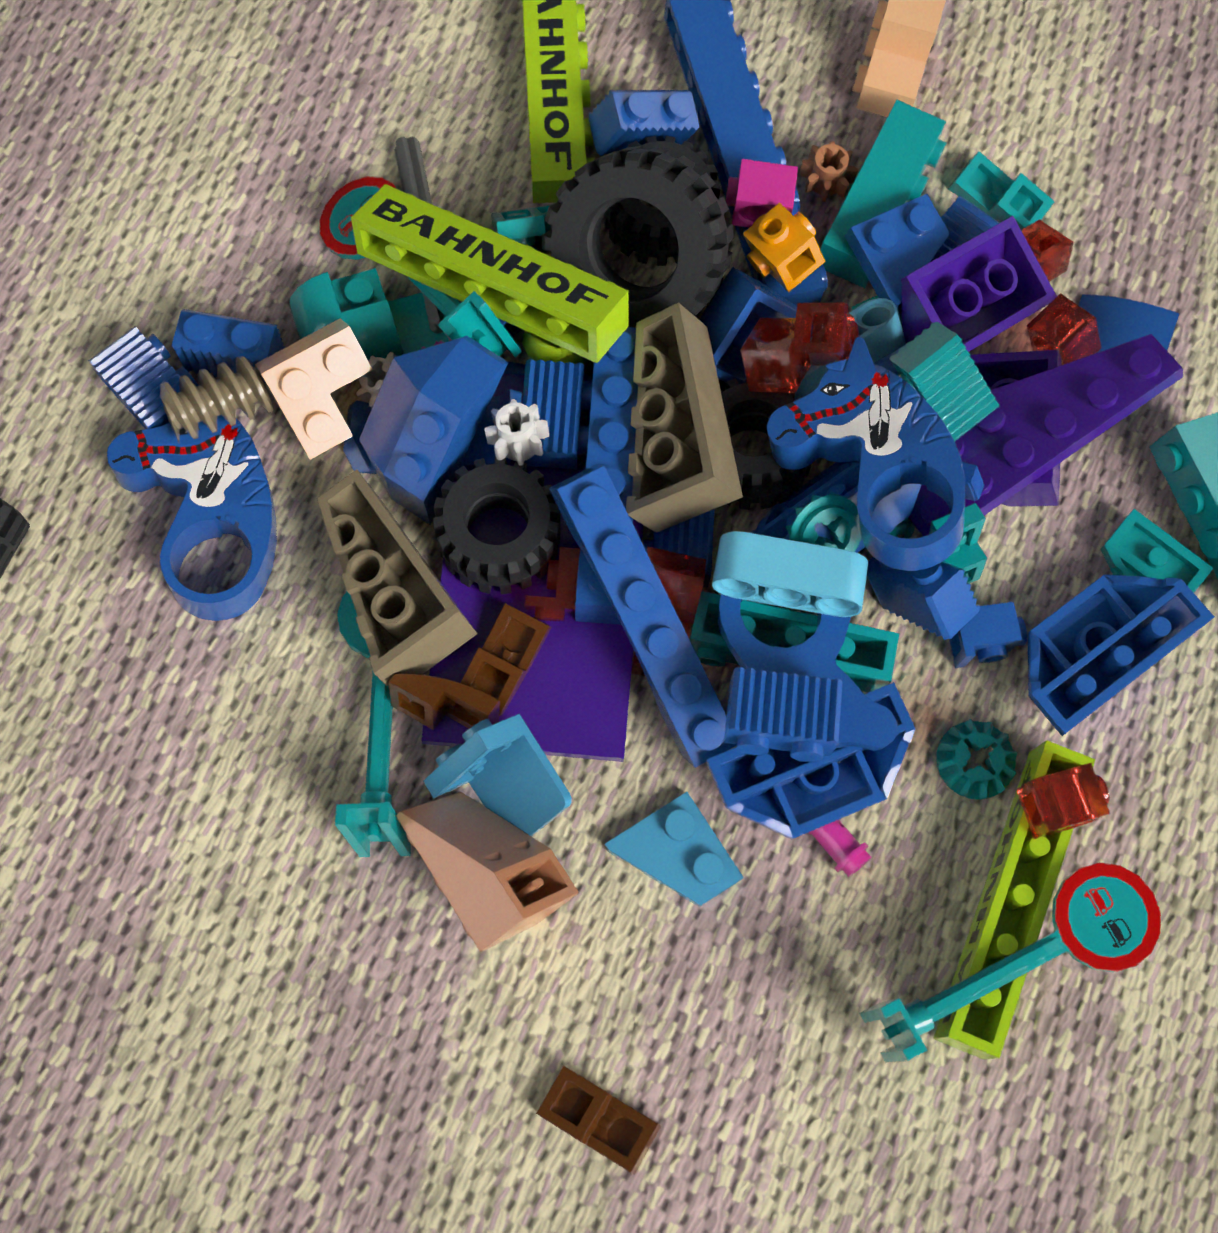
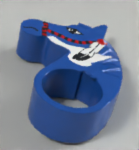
(895, 435)
(222, 495)

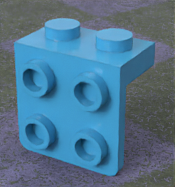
(505, 772)

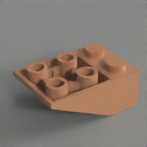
(486, 867)

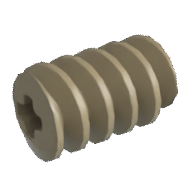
(214, 397)

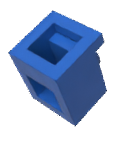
(989, 635)

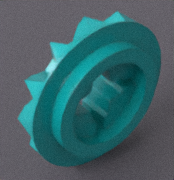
(835, 512)
(976, 782)

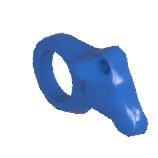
(861, 720)

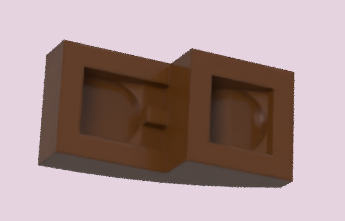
(506, 655)
(431, 698)
(588, 1113)

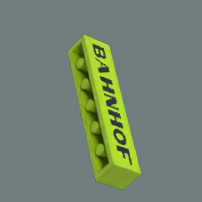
(555, 93)
(511, 277)
(1009, 913)

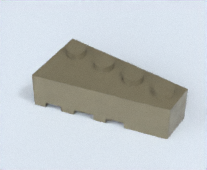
(680, 422)
(396, 595)

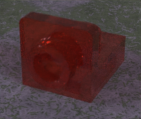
(562, 578)

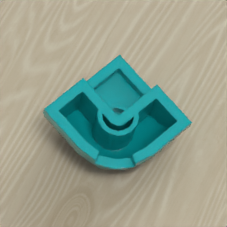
(355, 300)

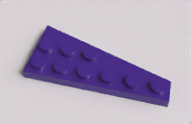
(1051, 418)

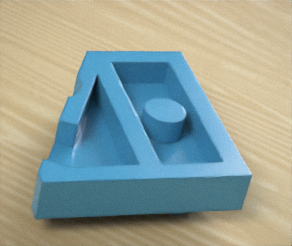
(678, 851)

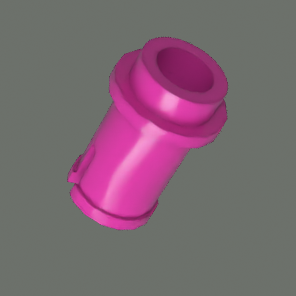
(842, 847)

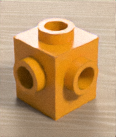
(783, 246)

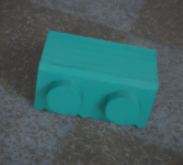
(946, 378)

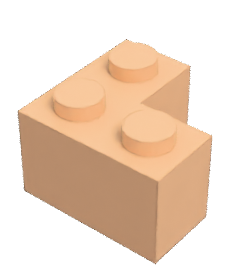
(897, 53)
(304, 378)

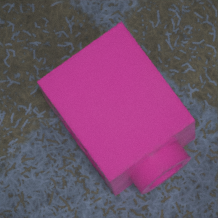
(759, 190)

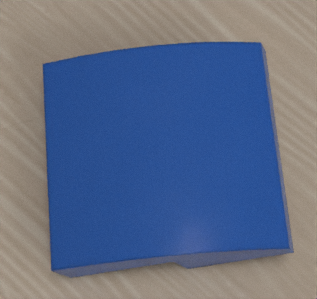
(1126, 320)

